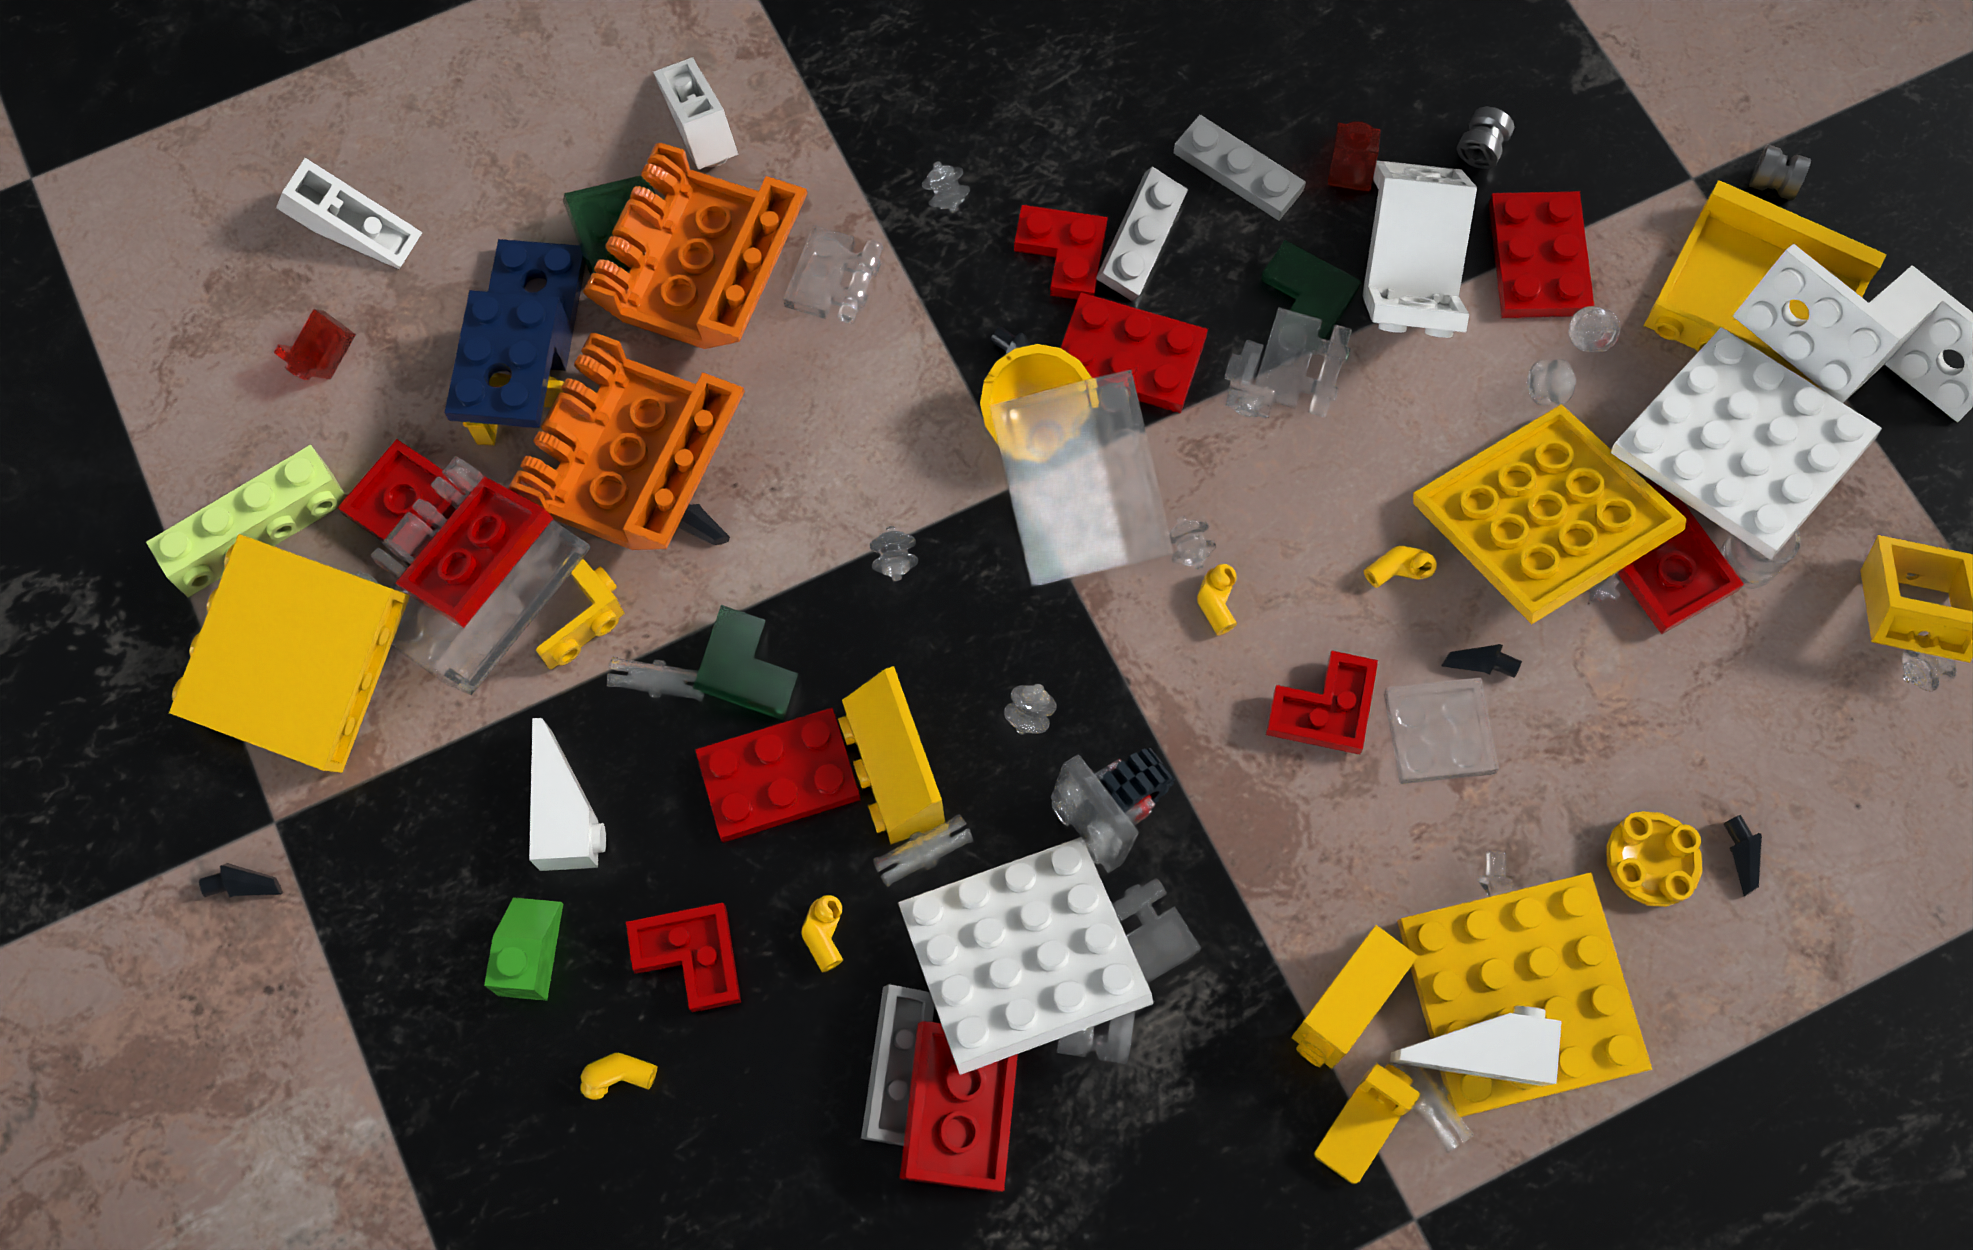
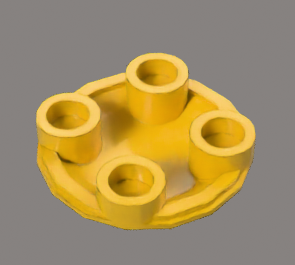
(1654, 858)

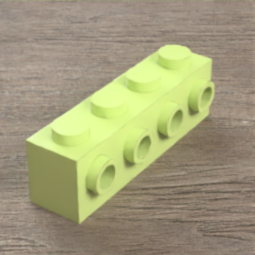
(262, 509)

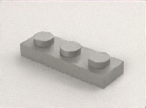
(1239, 167)
(1141, 234)
(893, 1062)

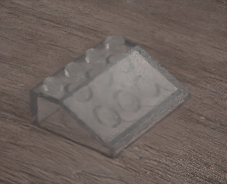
(1081, 478)

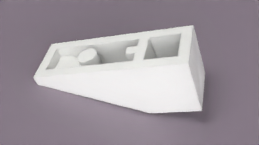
(696, 113)
(346, 215)
(561, 819)
(1507, 1048)

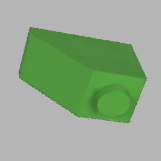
(524, 949)

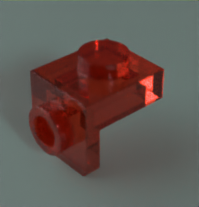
(1354, 156)
(317, 347)

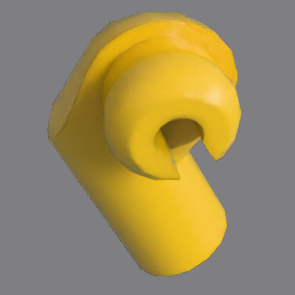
(1401, 562)
(1213, 597)
(819, 929)
(612, 1069)

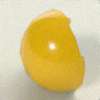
(1028, 372)

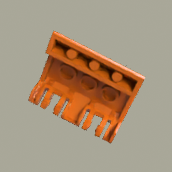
(696, 253)
(627, 450)

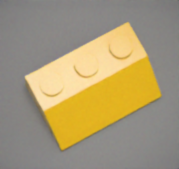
(891, 758)

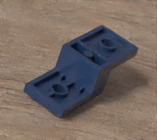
(516, 334)

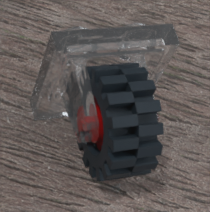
(1110, 802)

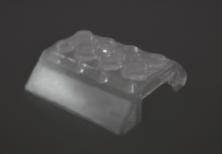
(470, 653)

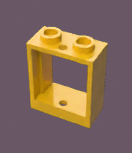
(1898, 619)
(1353, 998)

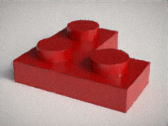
(1072, 239)
(1328, 719)
(696, 940)

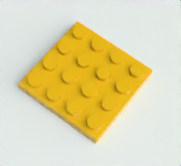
(1548, 513)
(1530, 950)

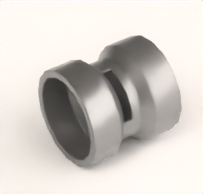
(1484, 141)
(1780, 172)

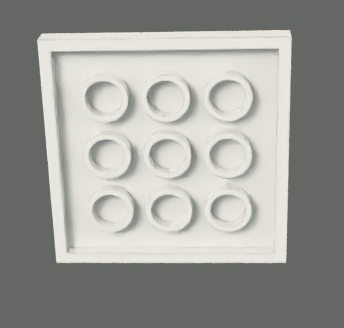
(1746, 442)
(1023, 955)

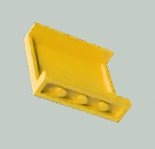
(1729, 255)
(288, 654)

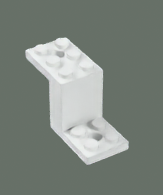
(1419, 248)
(1853, 339)

